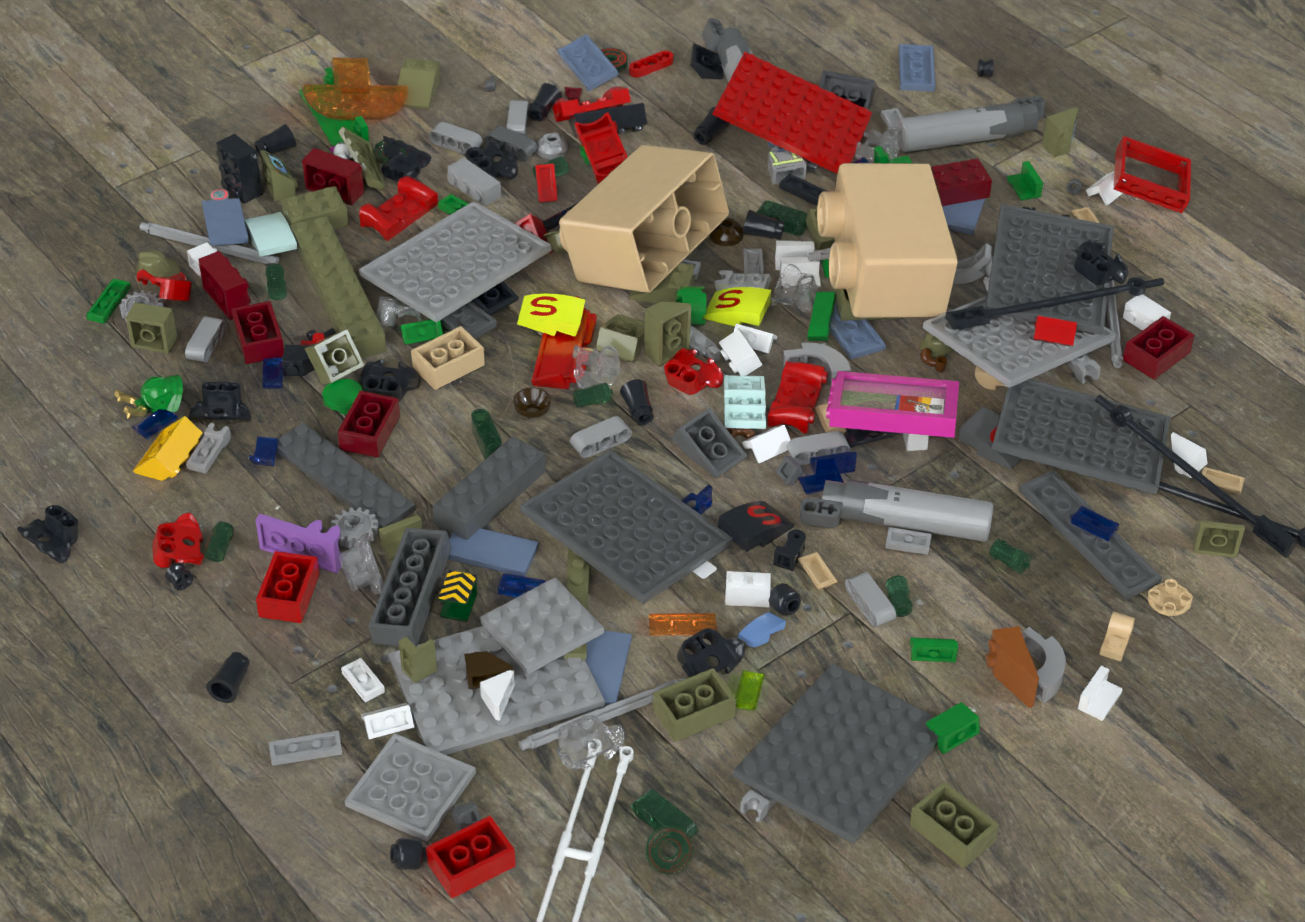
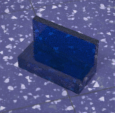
(843, 462)

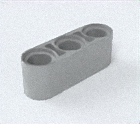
(518, 116)
(454, 137)
(205, 339)
(600, 437)
(817, 445)
(870, 599)

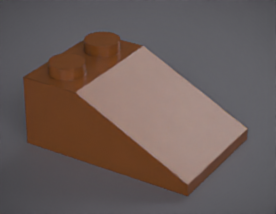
(1012, 663)

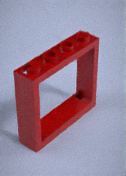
(1148, 190)

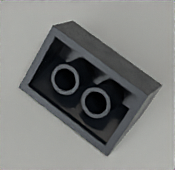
(852, 88)

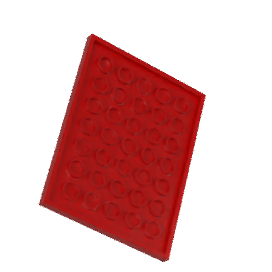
(792, 113)

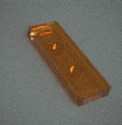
(680, 623)

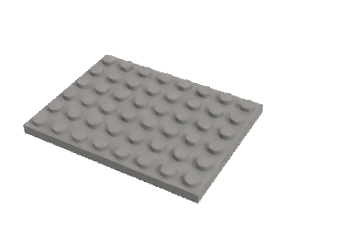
(454, 261)
(1007, 345)
(457, 717)

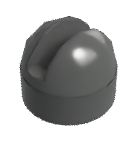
(1077, 189)

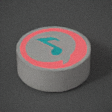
(219, 194)

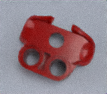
(171, 287)
(686, 379)
(169, 542)

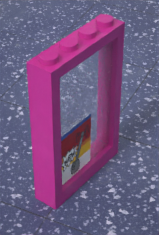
(893, 404)

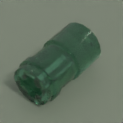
(560, 166)
(275, 282)
(591, 395)
(219, 542)
(1011, 556)
(899, 595)

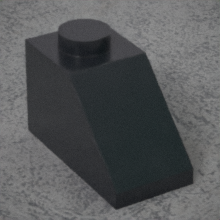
(296, 361)

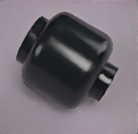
(784, 599)
(408, 853)

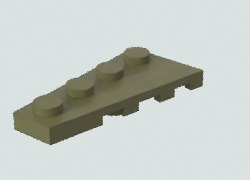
(363, 154)

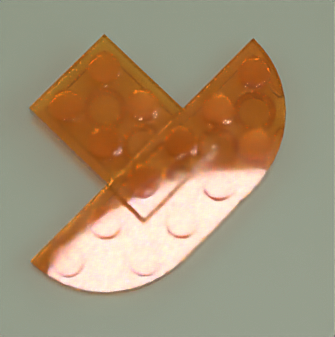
(353, 93)

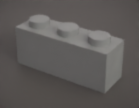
(474, 182)

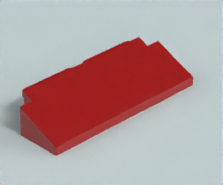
(554, 360)

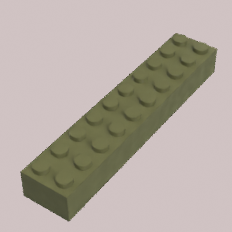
(338, 285)

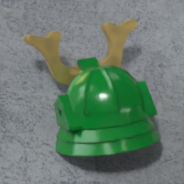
(156, 394)

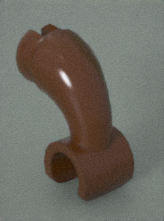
(939, 363)
(744, 432)

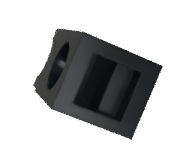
(787, 556)

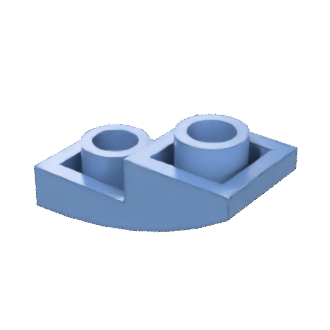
(759, 630)

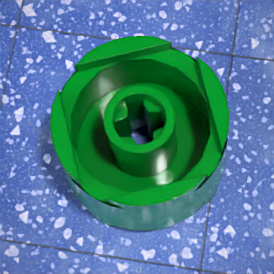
(697, 299)

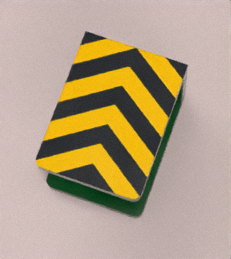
(458, 596)

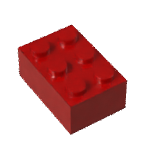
(287, 587)
(471, 857)

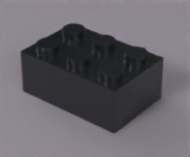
(239, 168)

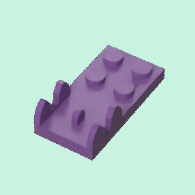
(291, 538)

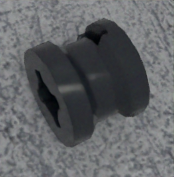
(985, 67)
(179, 576)

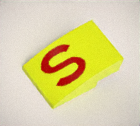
(738, 306)
(551, 313)

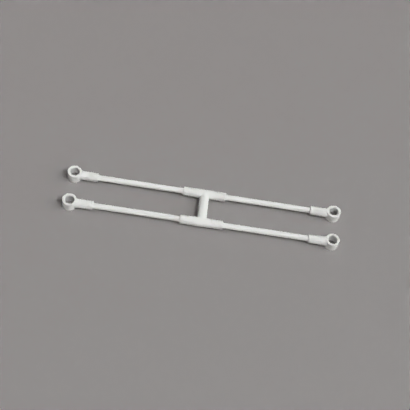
(593, 857)

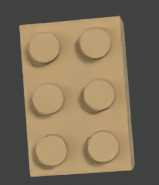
(447, 357)

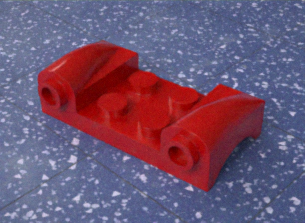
(614, 97)
(601, 145)
(401, 210)
(797, 395)

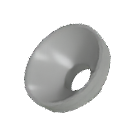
(552, 149)

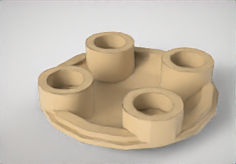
(1169, 598)

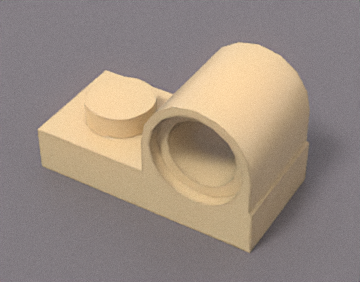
(1117, 636)

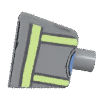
(783, 162)

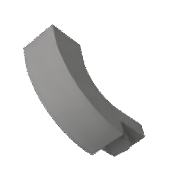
(974, 266)
(819, 355)
(1053, 663)

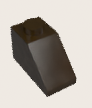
(483, 666)

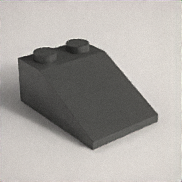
(709, 443)

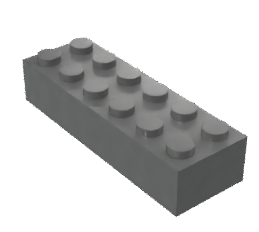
(489, 488)
(410, 586)

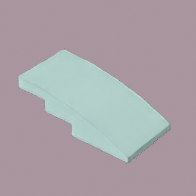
(270, 234)
(744, 402)

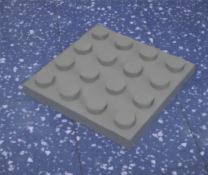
(541, 625)
(410, 787)

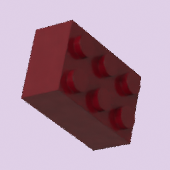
(329, 170)
(962, 182)
(223, 283)
(258, 332)
(1158, 347)
(368, 424)

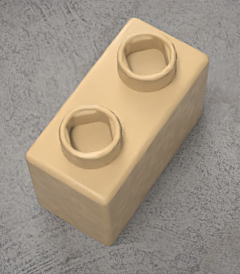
(644, 218)
(888, 240)

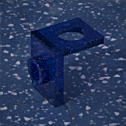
(265, 451)
(703, 499)

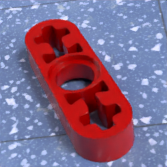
(643, 66)

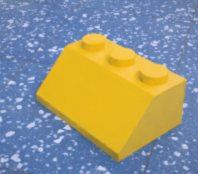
(169, 450)

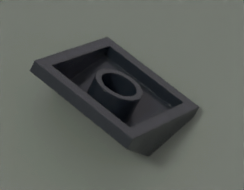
(706, 63)

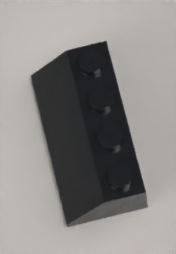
(626, 117)

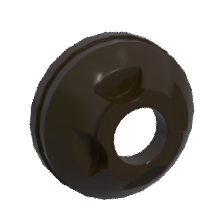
(727, 235)
(532, 398)

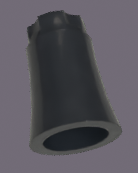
(544, 101)
(709, 128)
(276, 141)
(763, 226)
(637, 400)
(228, 679)

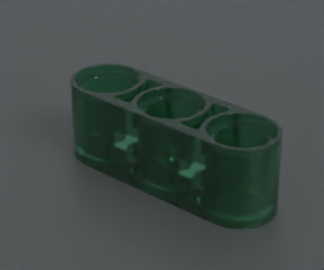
(793, 218)
(485, 432)
(659, 812)

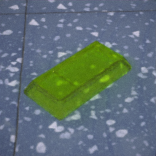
(749, 690)

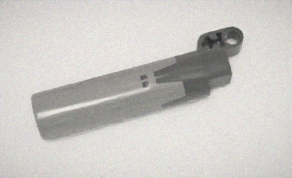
(728, 44)
(971, 124)
(898, 509)

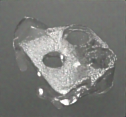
(890, 142)
(802, 289)
(389, 308)
(603, 365)
(361, 566)
(573, 751)

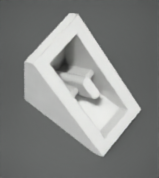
(497, 692)

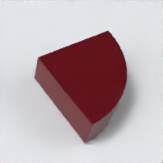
(573, 93)

